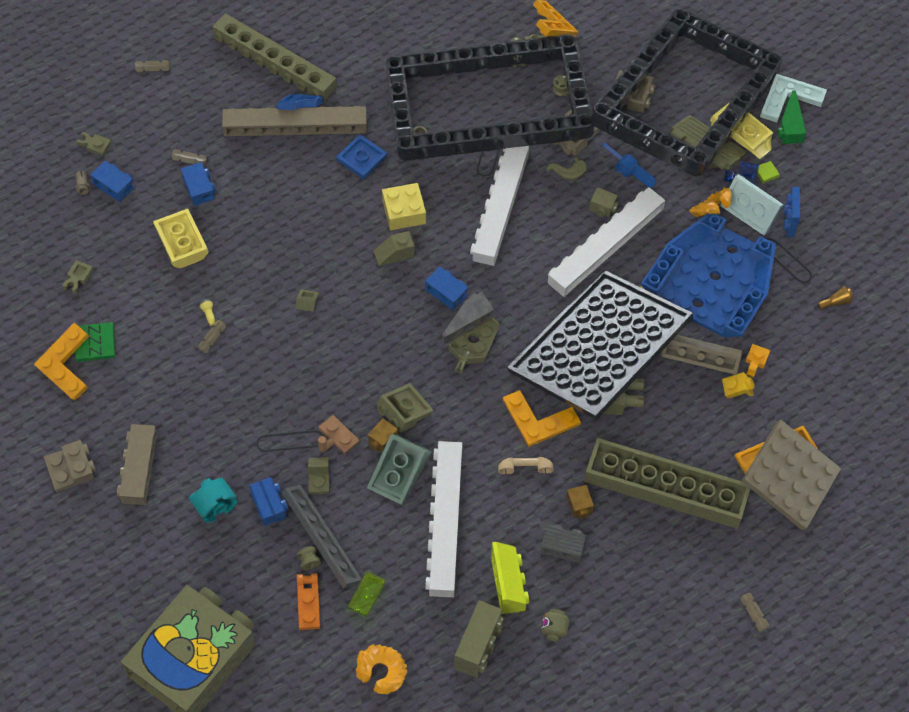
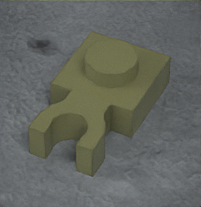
(95, 144)
(77, 274)

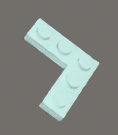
(783, 87)

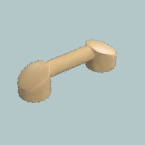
(541, 462)

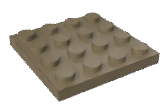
(791, 474)

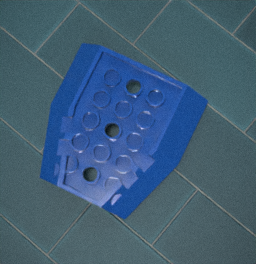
(690, 258)

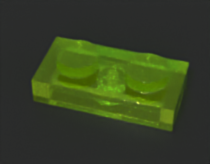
(366, 594)

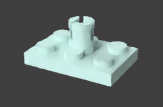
(753, 205)

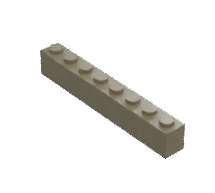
(294, 122)

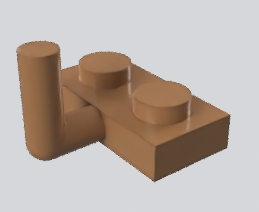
(337, 435)

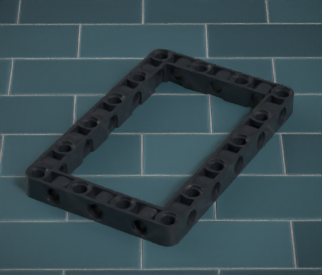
(493, 136)
(690, 159)

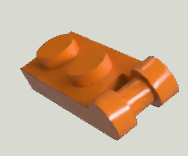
(308, 602)

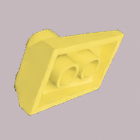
(751, 134)
(181, 239)

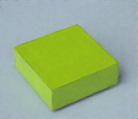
(767, 172)

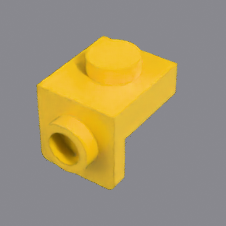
(738, 385)

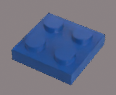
(361, 156)
(792, 212)

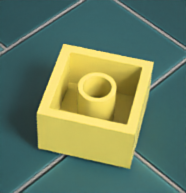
(404, 206)

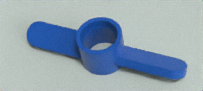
(629, 166)

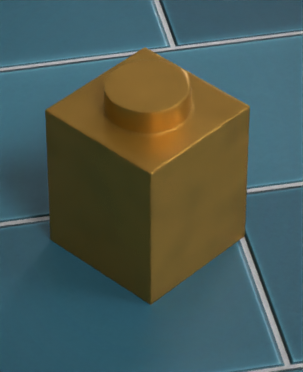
(380, 435)
(580, 502)

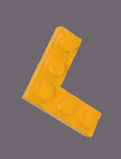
(556, 23)
(52, 361)
(538, 431)

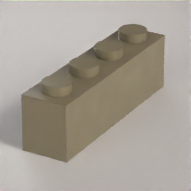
(703, 354)
(138, 464)

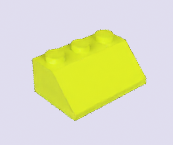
(508, 578)

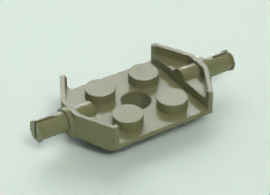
(474, 352)

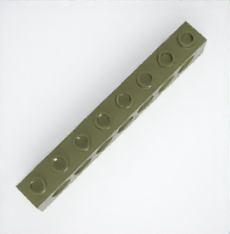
(274, 57)

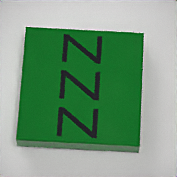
(99, 343)

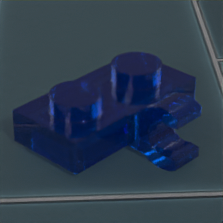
(747, 171)

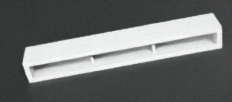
(499, 205)
(605, 241)
(445, 523)

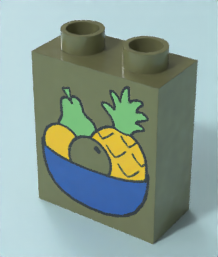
(190, 650)

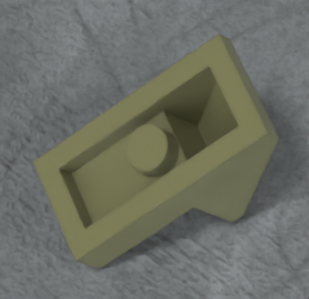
(318, 475)

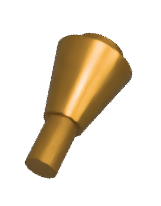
(841, 297)

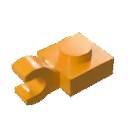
(757, 358)

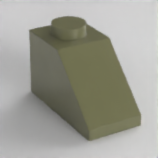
(395, 249)

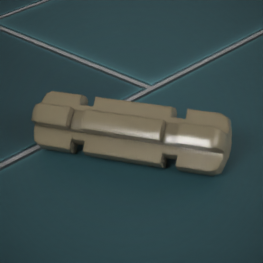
(152, 65)
(189, 157)
(211, 336)
(754, 612)

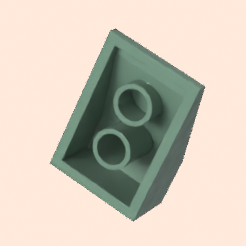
(398, 468)

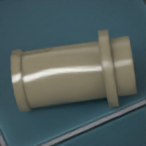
(82, 184)

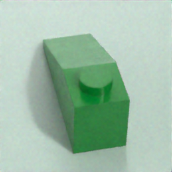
(792, 125)

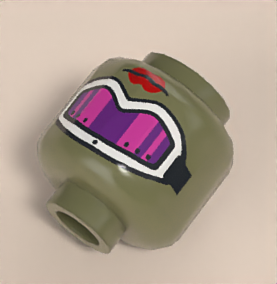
(555, 625)

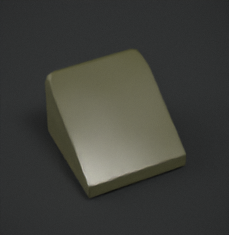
(306, 300)

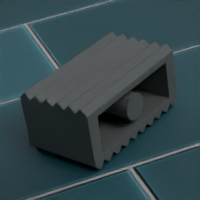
(563, 543)

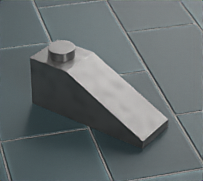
(472, 314)

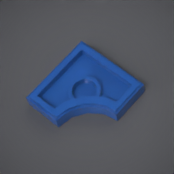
(297, 101)

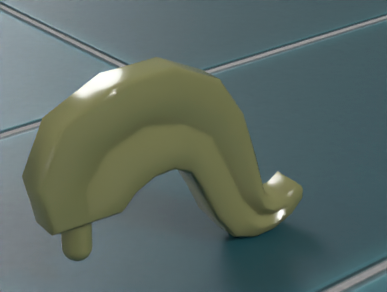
(573, 173)

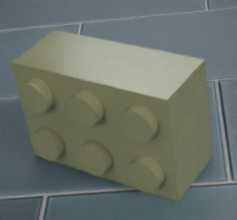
(479, 639)

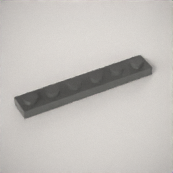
(322, 536)

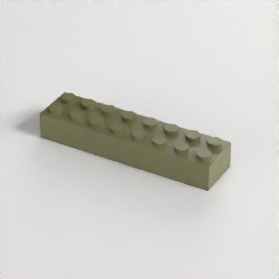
(667, 483)

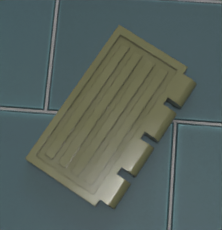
(692, 131)

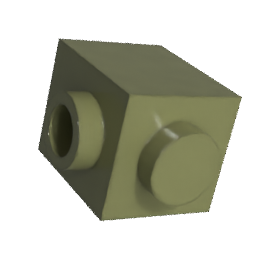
(603, 203)

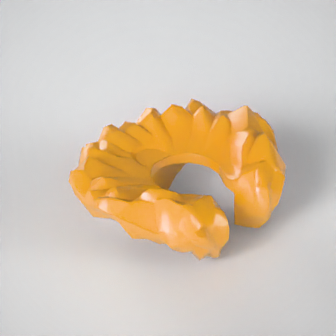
(711, 205)
(385, 655)

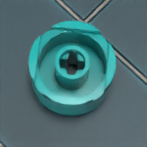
(213, 499)

